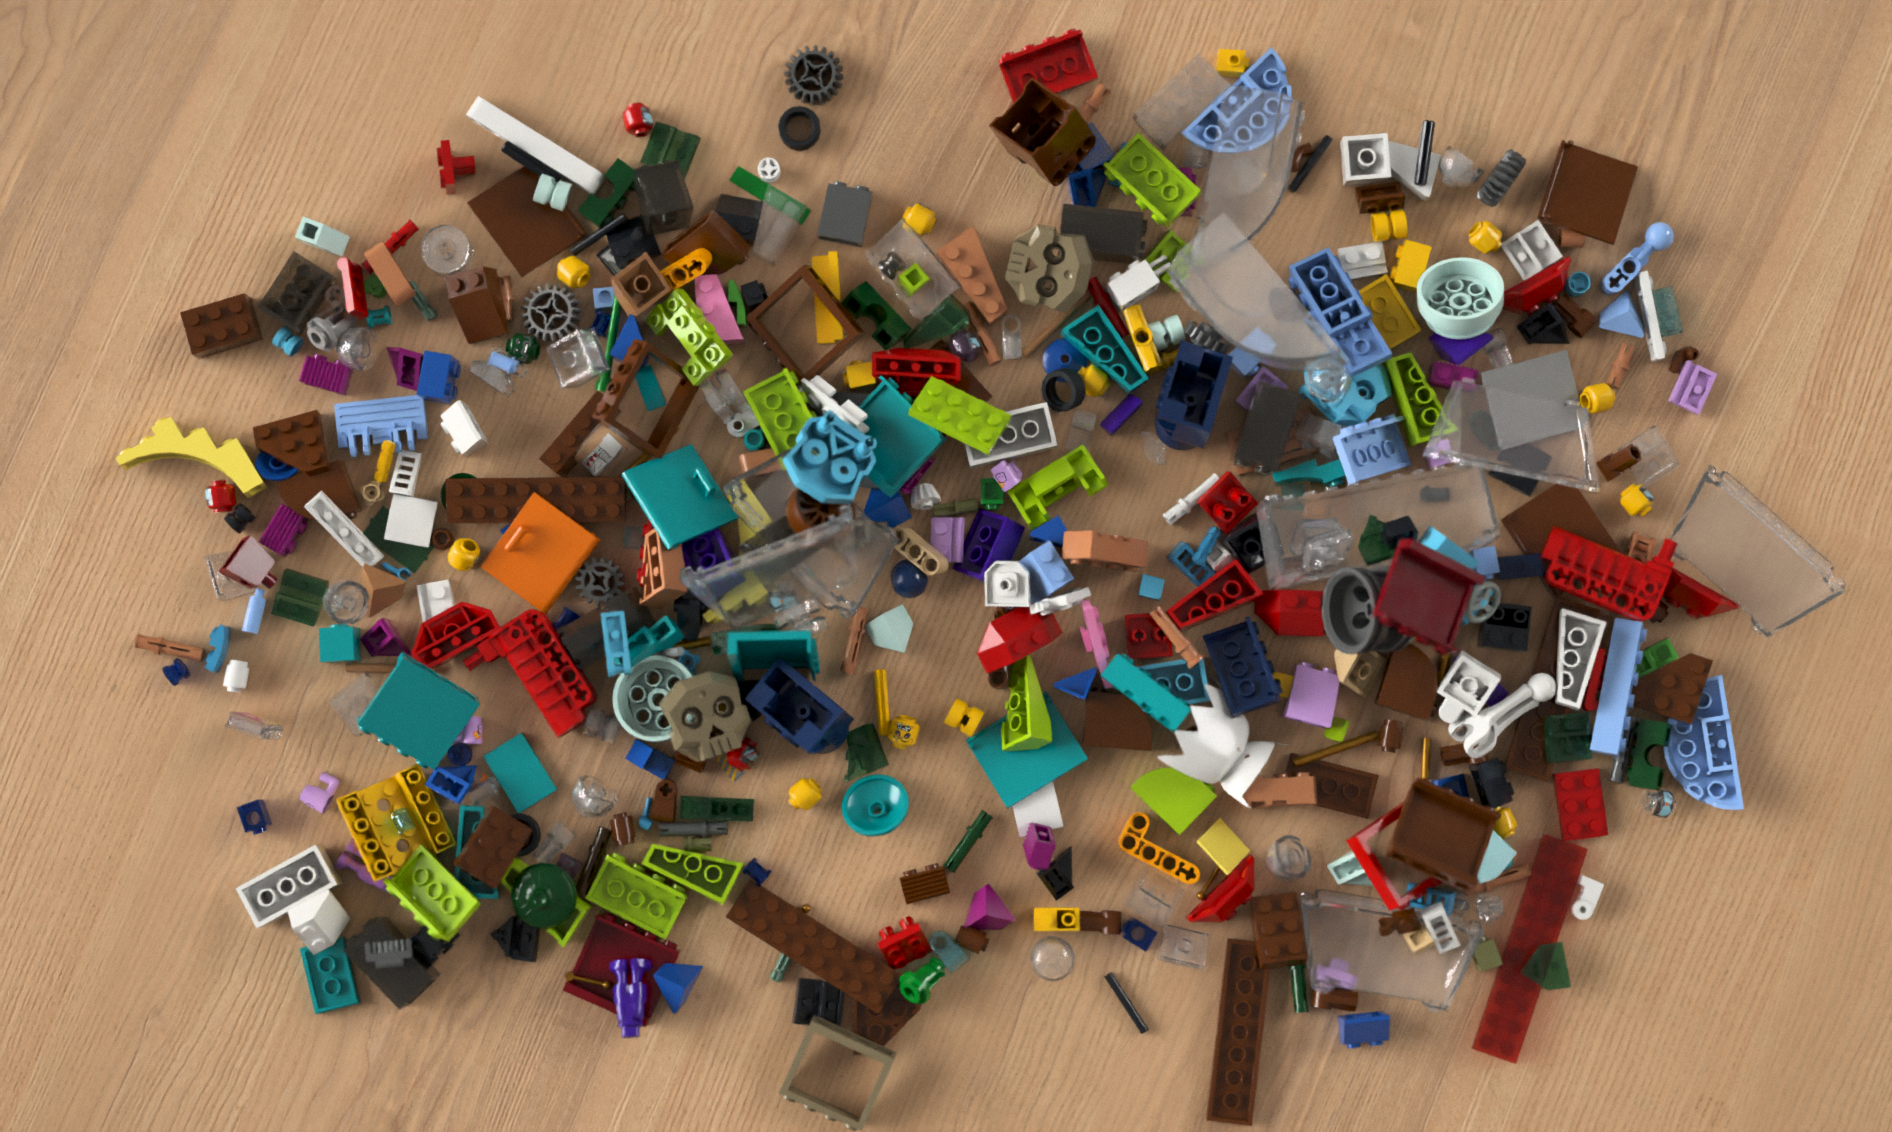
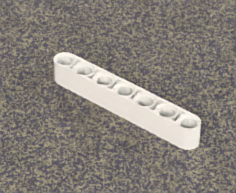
(536, 145)

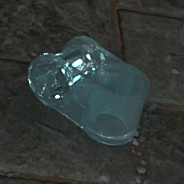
(950, 953)

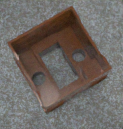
(1049, 135)

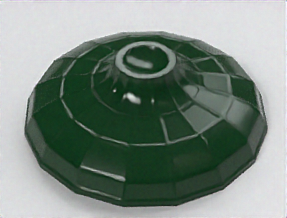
(543, 895)

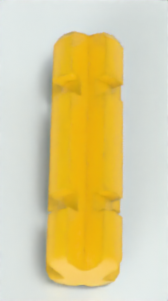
(384, 461)

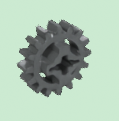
(1206, 336)
(591, 588)

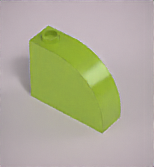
(1174, 796)

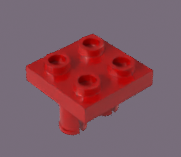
(452, 166)
(1227, 502)
(1146, 638)
(905, 945)

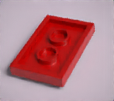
(1580, 804)

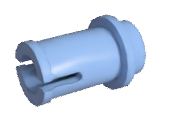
(503, 362)

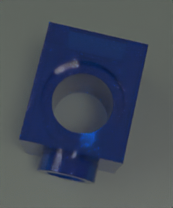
(245, 812)
(1148, 937)

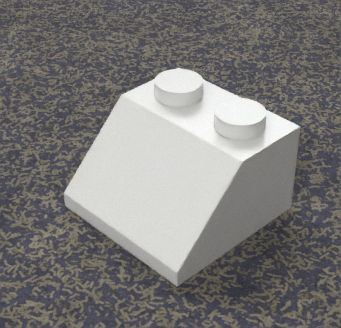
(1365, 159)
(463, 428)
(319, 921)

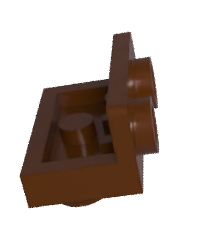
(1380, 197)

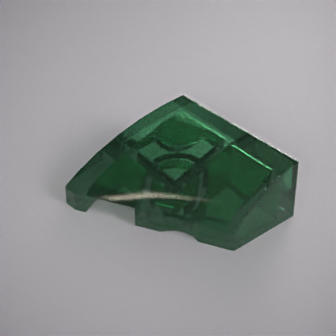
(864, 752)

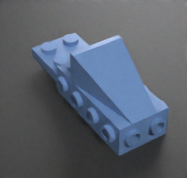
(1339, 309)

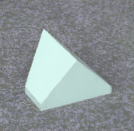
(891, 629)
(1349, 871)

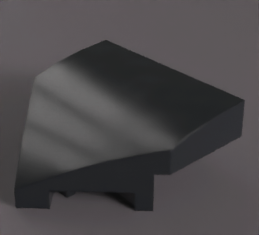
(518, 939)

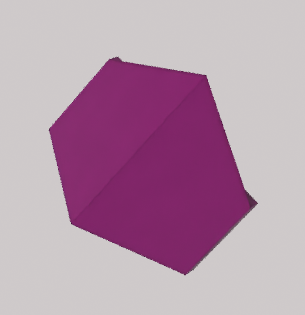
(406, 366)
(384, 640)
(988, 911)

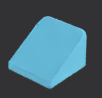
(1151, 587)

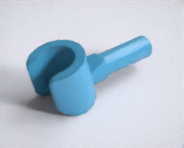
(395, 571)
(645, 822)

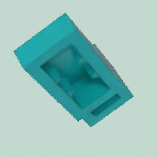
(1329, 474)
(650, 641)

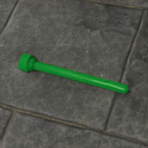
(605, 379)

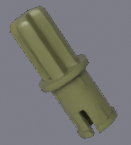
(956, 508)

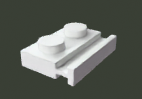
(1363, 260)
(434, 598)

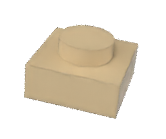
(1419, 940)

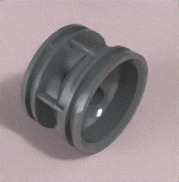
(1348, 612)

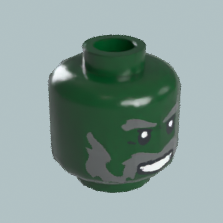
(523, 348)

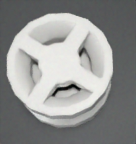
(768, 166)

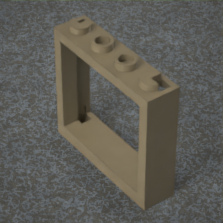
(851, 1041)

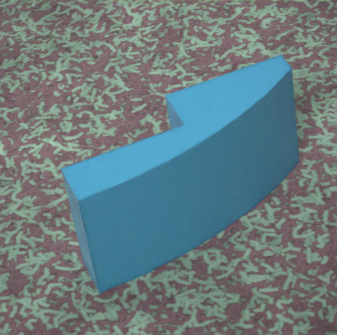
(220, 640)

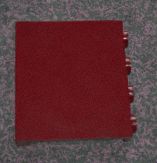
(1425, 595)
(617, 941)

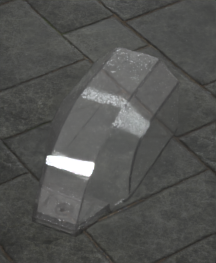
(1250, 158)
(1250, 302)

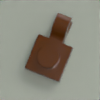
(1402, 921)

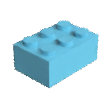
(1181, 680)

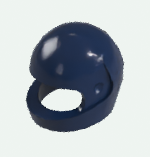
(908, 579)

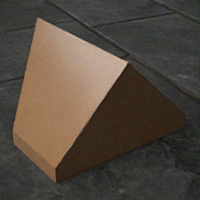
(382, 588)

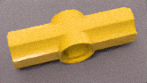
(1138, 326)

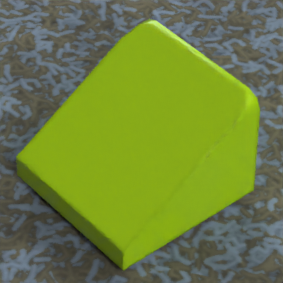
(913, 279)
(1338, 729)

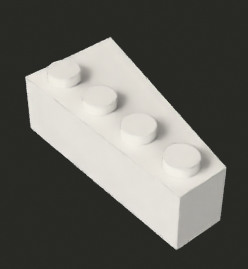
(1577, 650)

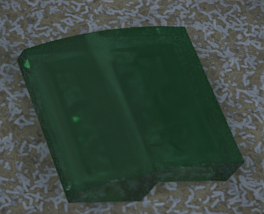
(670, 144)
(300, 597)
(1567, 738)

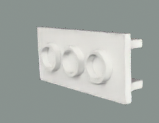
(819, 397)

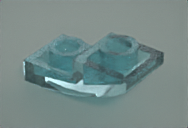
(1667, 311)

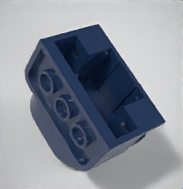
(1191, 396)
(800, 710)

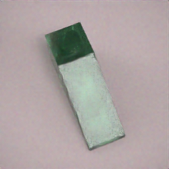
(941, 322)

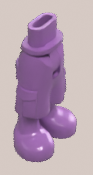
(347, 861)

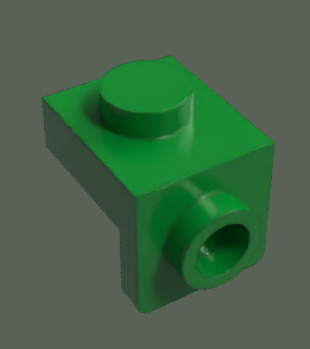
(991, 494)

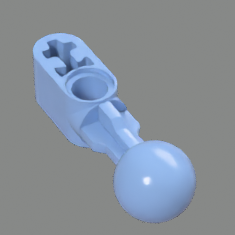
(1657, 237)

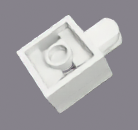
(1135, 282)
(1466, 687)

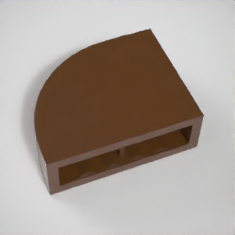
(714, 235)
(334, 483)
(1409, 684)
(1115, 722)

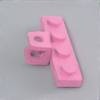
(1094, 638)

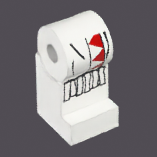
(603, 455)
(1587, 898)

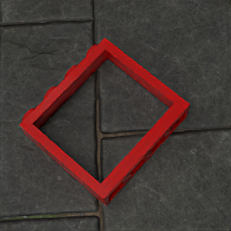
(1374, 869)

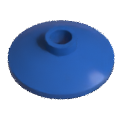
(1057, 349)
(273, 469)

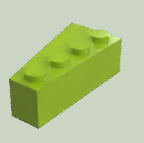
(567, 929)

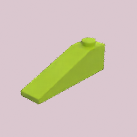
(1027, 715)

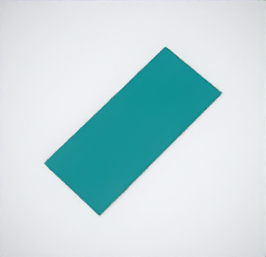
(649, 388)

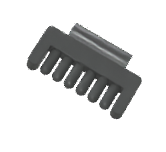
(389, 959)

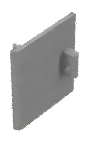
(1540, 377)

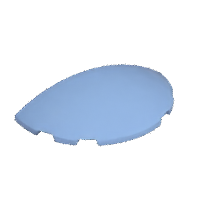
(1264, 74)
(1704, 753)

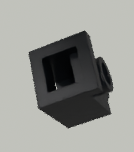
(754, 294)
(1397, 530)

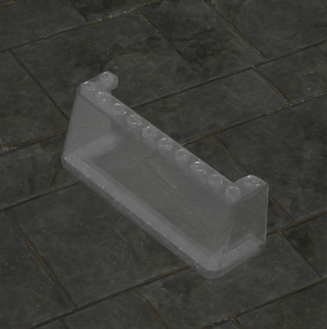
(1448, 499)

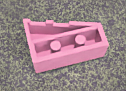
(716, 309)

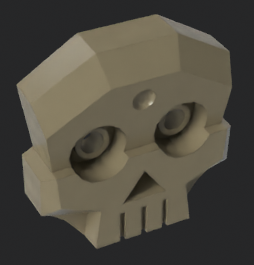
(1066, 272)
(700, 699)

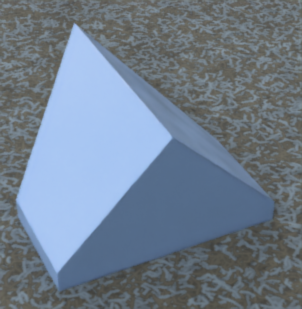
(1622, 316)

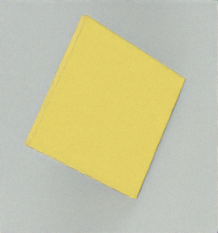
(1223, 846)

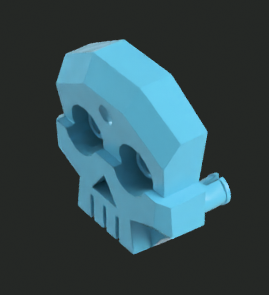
(1353, 407)
(821, 474)

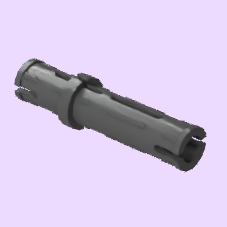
(1620, 763)
(694, 828)

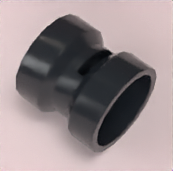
(243, 515)

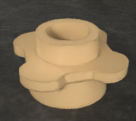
(366, 490)

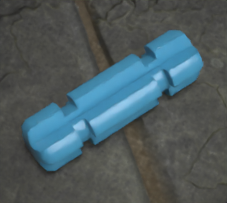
(1206, 545)

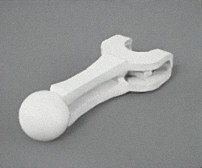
(1494, 719)

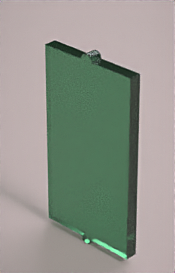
(407, 554)

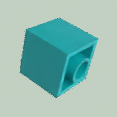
(340, 644)

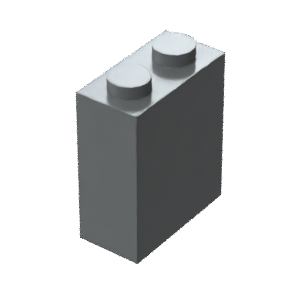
(845, 214)

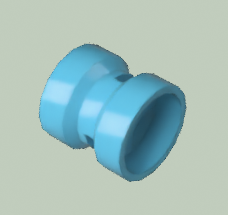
(1578, 280)
(287, 341)

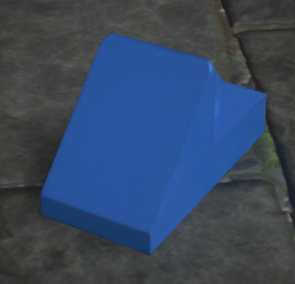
(650, 759)

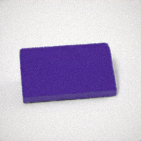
(1121, 414)

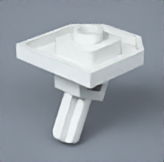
(1007, 584)

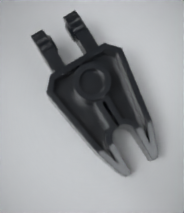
(689, 615)

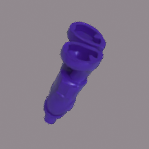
(630, 998)

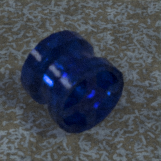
(176, 671)
(464, 755)

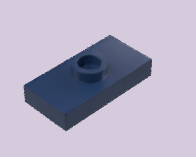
(1519, 566)

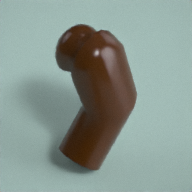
(1301, 151)
(1682, 355)

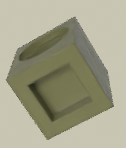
(1486, 955)

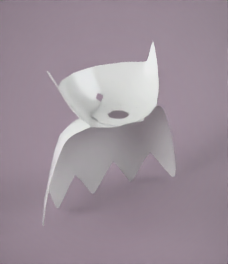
(1213, 752)

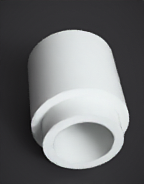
(236, 676)

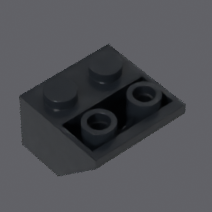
(1506, 628)

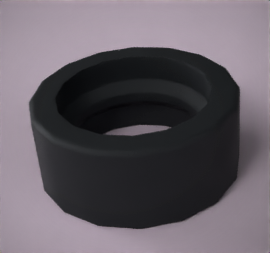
(799, 111)
(1077, 388)
(536, 833)

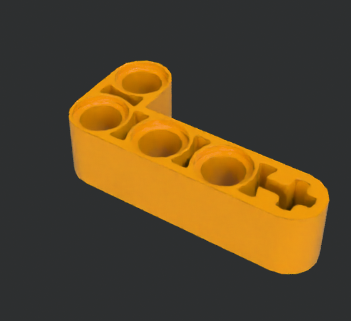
(676, 278)
(1160, 853)

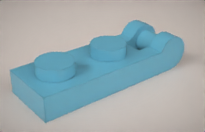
(615, 642)

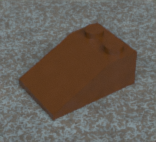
(477, 303)

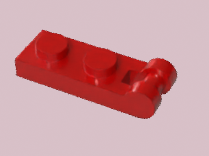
(353, 288)
(1595, 682)

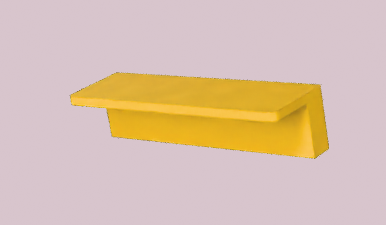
(827, 326)

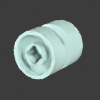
(552, 192)
(1167, 332)

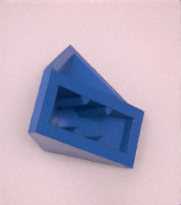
(1086, 186)
(885, 508)
(1078, 684)
(452, 781)
(676, 982)

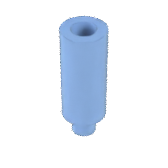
(254, 612)

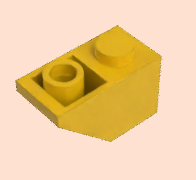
(1056, 919)

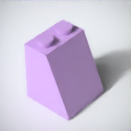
(1312, 696)

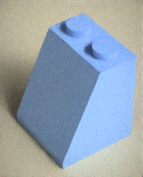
(1046, 571)

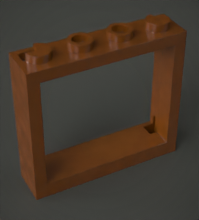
(854, 331)
(670, 417)

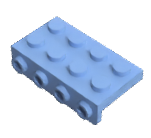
(1371, 448)

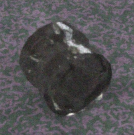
(892, 265)

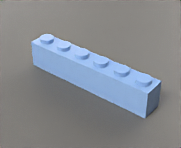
(1617, 687)

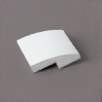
(1531, 250)
(411, 520)
(1038, 808)

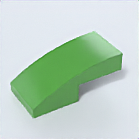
(736, 299)
(1656, 657)

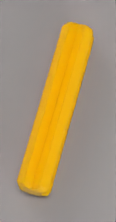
(882, 702)

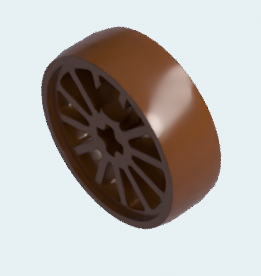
(816, 512)

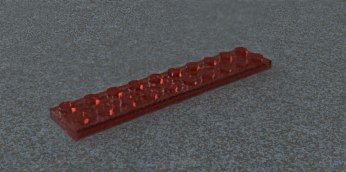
(1535, 923)

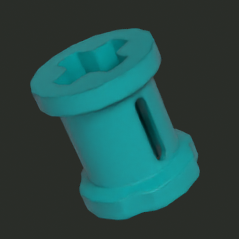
(387, 317)

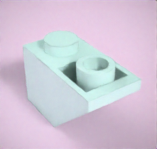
(322, 237)

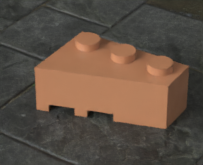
(662, 573)
(1281, 791)

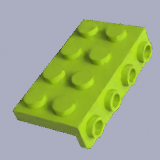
(1152, 180)
(779, 409)
(959, 415)
(432, 894)
(637, 895)

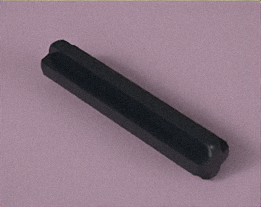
(1424, 153)
(529, 161)

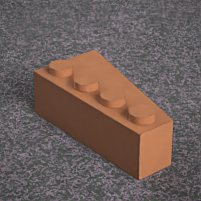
(970, 267)
(1104, 549)

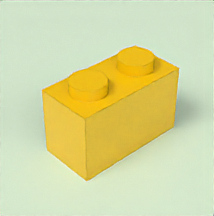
(1410, 265)

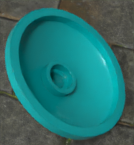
(873, 795)

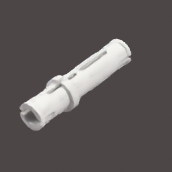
(1187, 503)

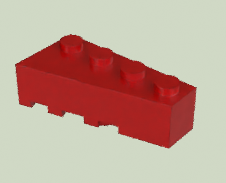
(1218, 595)

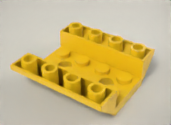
(376, 831)

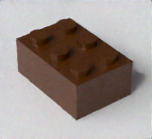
(221, 326)
(492, 847)
(1278, 931)

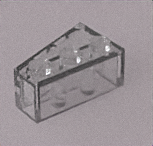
(776, 224)

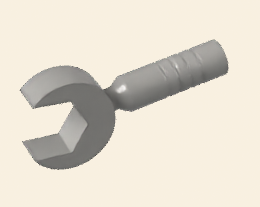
(671, 652)

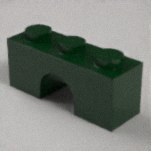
(601, 211)
(867, 302)
(1649, 735)

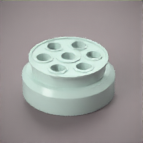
(1460, 297)
(628, 709)

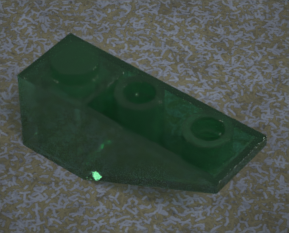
(716, 808)

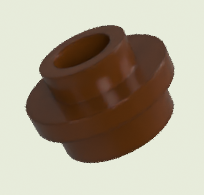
(436, 535)

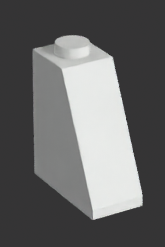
(1403, 168)

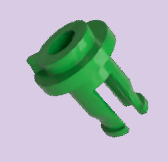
(917, 985)

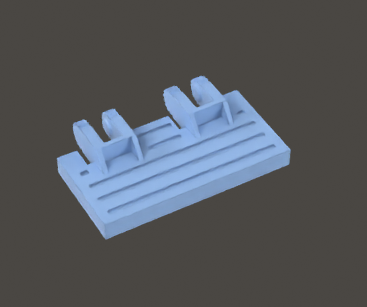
(381, 420)

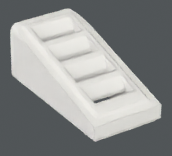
(414, 473)
(1435, 914)

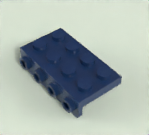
(1243, 667)

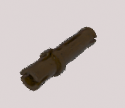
(593, 860)

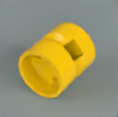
(1389, 225)
(956, 713)

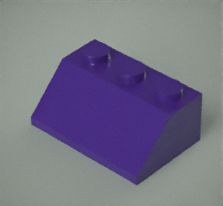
(988, 540)

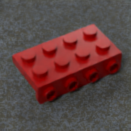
(1055, 63)

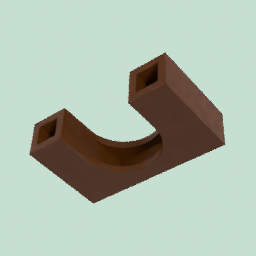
(562, 452)

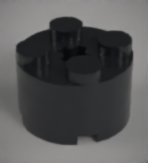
(428, 948)

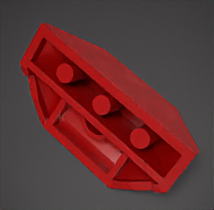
(1537, 289)
(914, 367)
(1695, 597)
(1292, 612)
(453, 634)
(1015, 637)
(1227, 895)

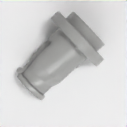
(325, 332)

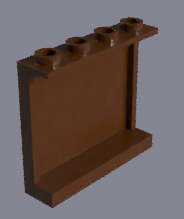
(1442, 834)

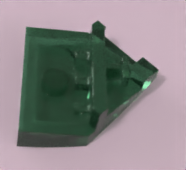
(1371, 544)
(1548, 967)

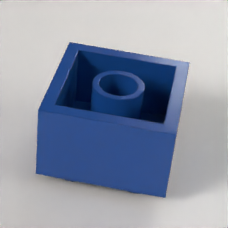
(438, 377)

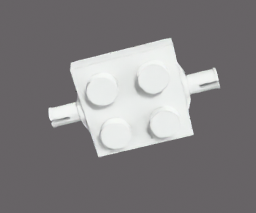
(1060, 602)

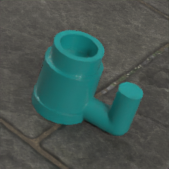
(755, 440)

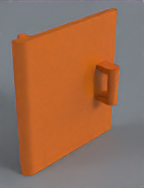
(540, 553)

